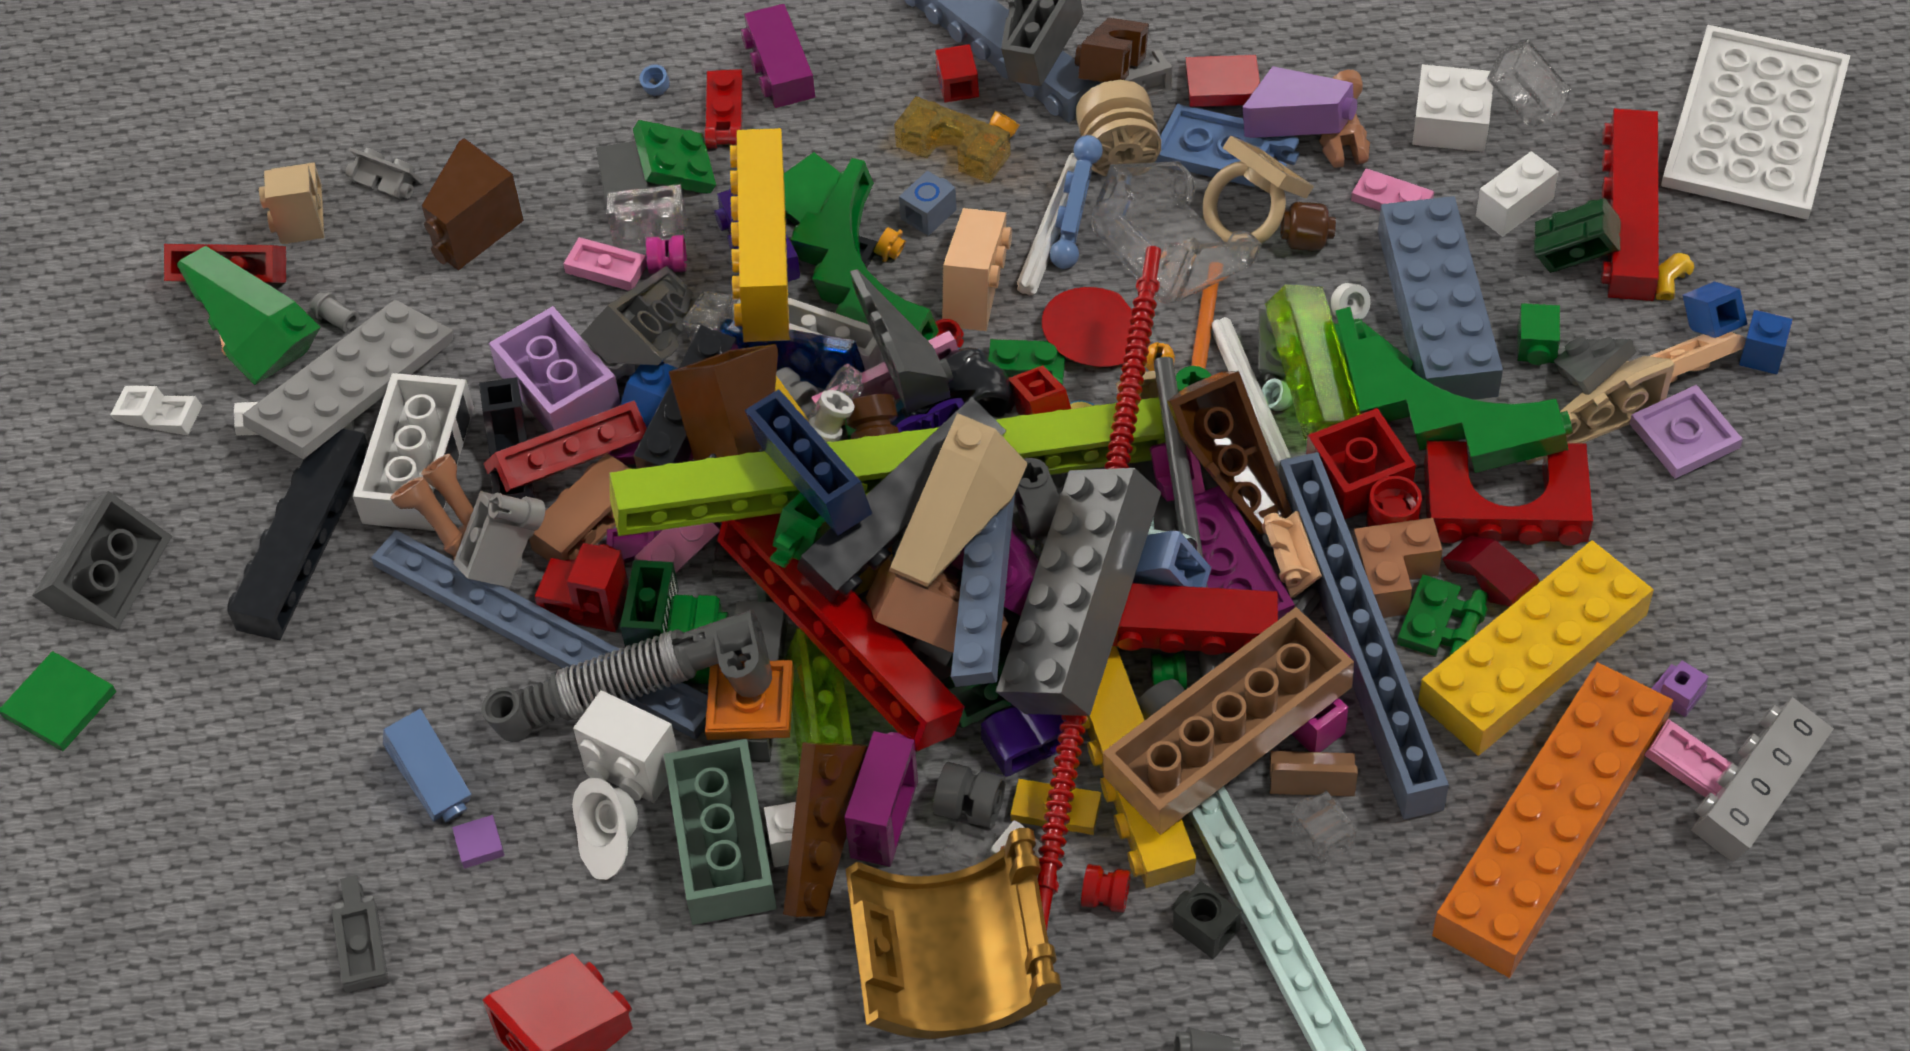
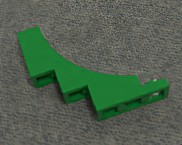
(1493, 431)

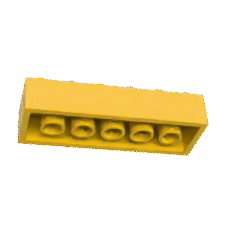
(760, 235)
(1534, 647)

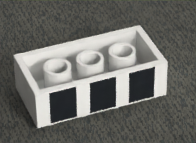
(414, 427)

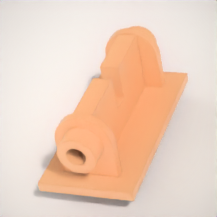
(1292, 551)

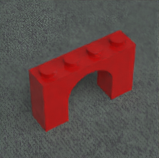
(1460, 511)

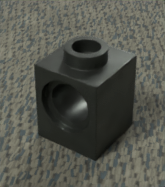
(1209, 935)

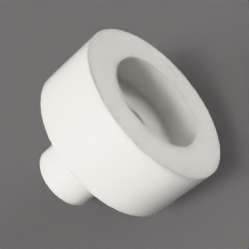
(1351, 296)

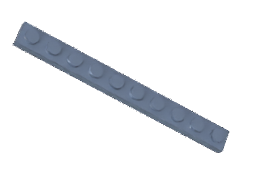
(526, 624)

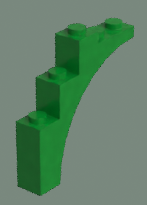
(833, 245)

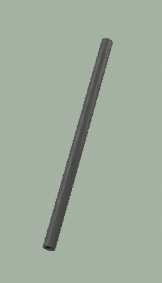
(1180, 474)

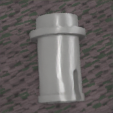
(326, 307)

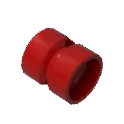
(1393, 501)

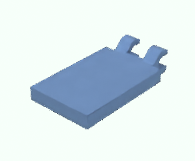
(1198, 138)

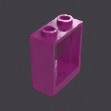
(881, 798)

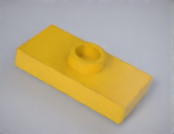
(1031, 801)

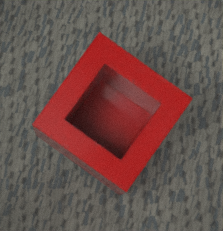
(957, 73)

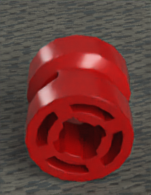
(1106, 888)

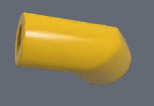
(1669, 270)

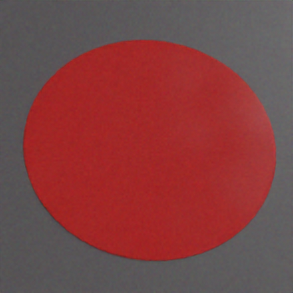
(1088, 325)

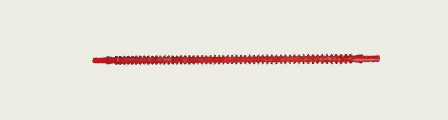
(1118, 457)

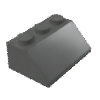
(103, 563)

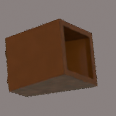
(470, 206)
(715, 397)

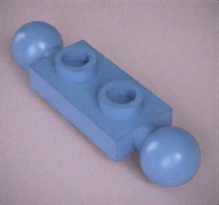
(1087, 152)

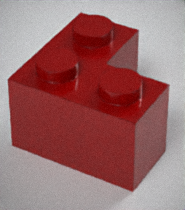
(586, 589)

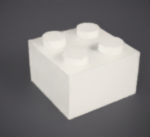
(1453, 108)
(625, 746)

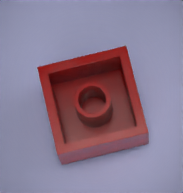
(1359, 455)

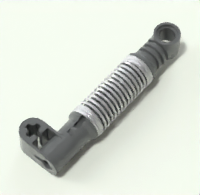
(668, 661)

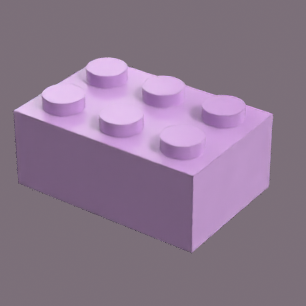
(555, 371)

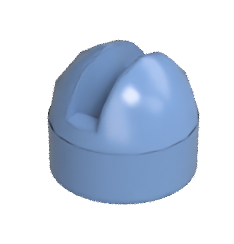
(659, 75)

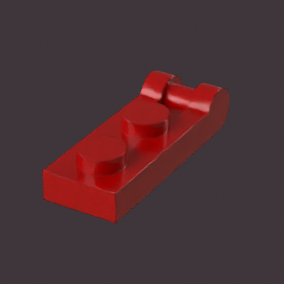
(723, 107)

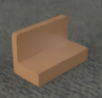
(1313, 773)

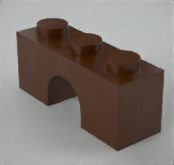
(1112, 50)

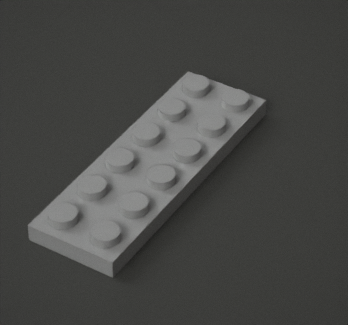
(347, 379)

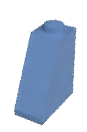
(1171, 561)
(426, 766)

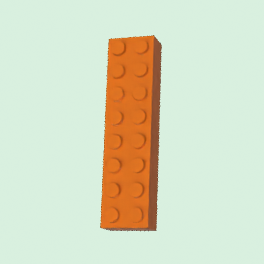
(1551, 820)

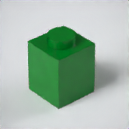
(1538, 333)

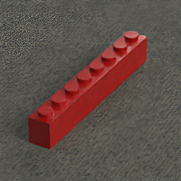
(849, 637)

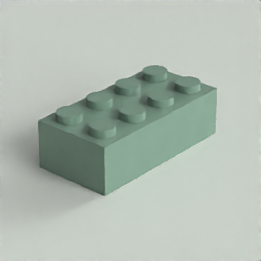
(719, 832)

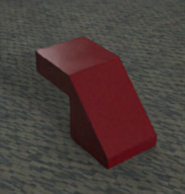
(1494, 568)

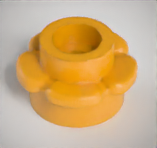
(890, 244)

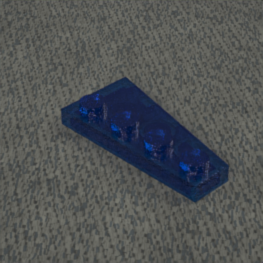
(808, 354)

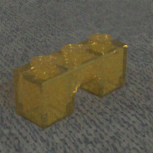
(929, 125)

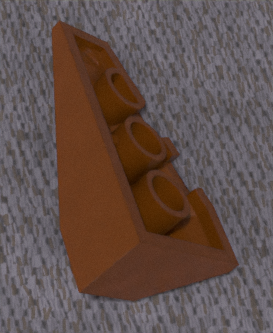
(1227, 440)

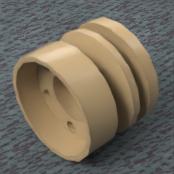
(1123, 122)

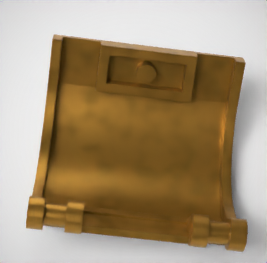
(953, 946)

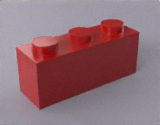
(262, 261)

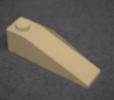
(1613, 402)
(964, 491)

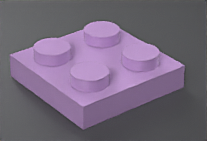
(1685, 431)

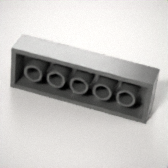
(1079, 592)

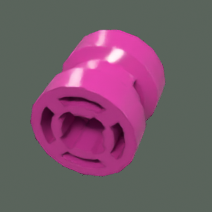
(658, 250)

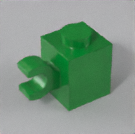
(797, 530)

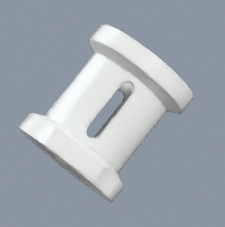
(832, 412)

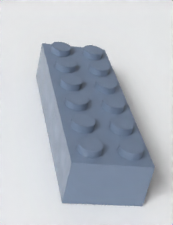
(1439, 297)

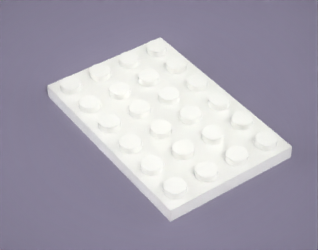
(1756, 122)

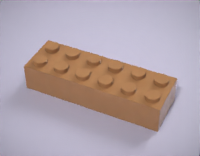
(1228, 720)

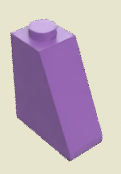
(1298, 104)

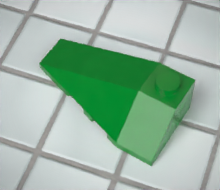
(255, 321)

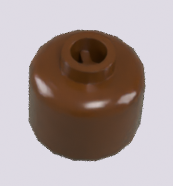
(1307, 226)

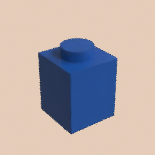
(1715, 309)
(1765, 342)

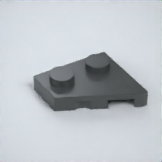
(1593, 360)

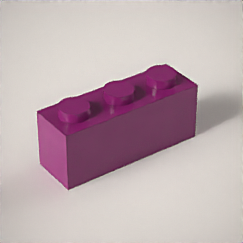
(778, 56)

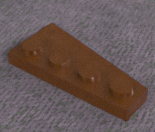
(819, 828)

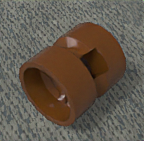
(873, 416)

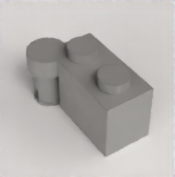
(497, 537)

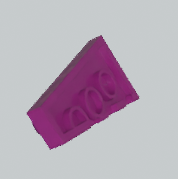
(1233, 551)

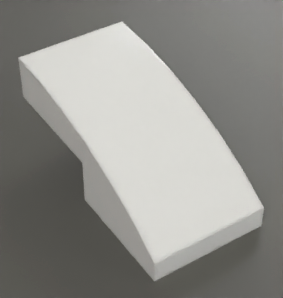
(152, 410)

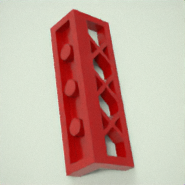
(568, 446)

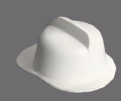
(598, 814)

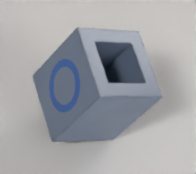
(928, 202)

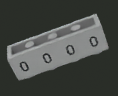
(1761, 779)

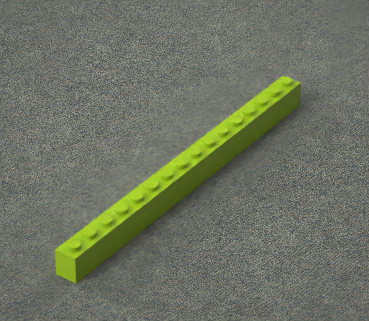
(756, 486)

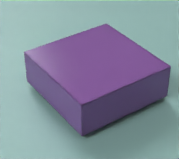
(478, 841)

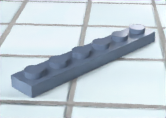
(982, 602)

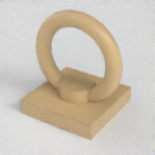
(1263, 172)

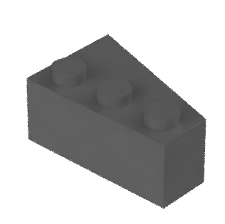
(1036, 36)

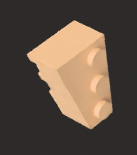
(974, 267)

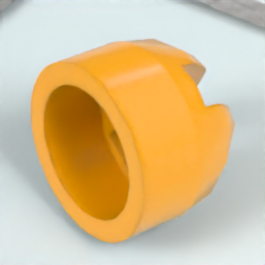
(1004, 122)
(1156, 348)

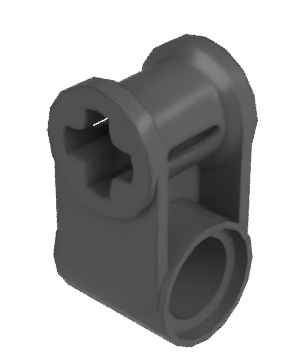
(1036, 499)

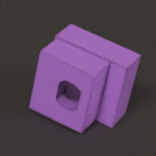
(1684, 695)

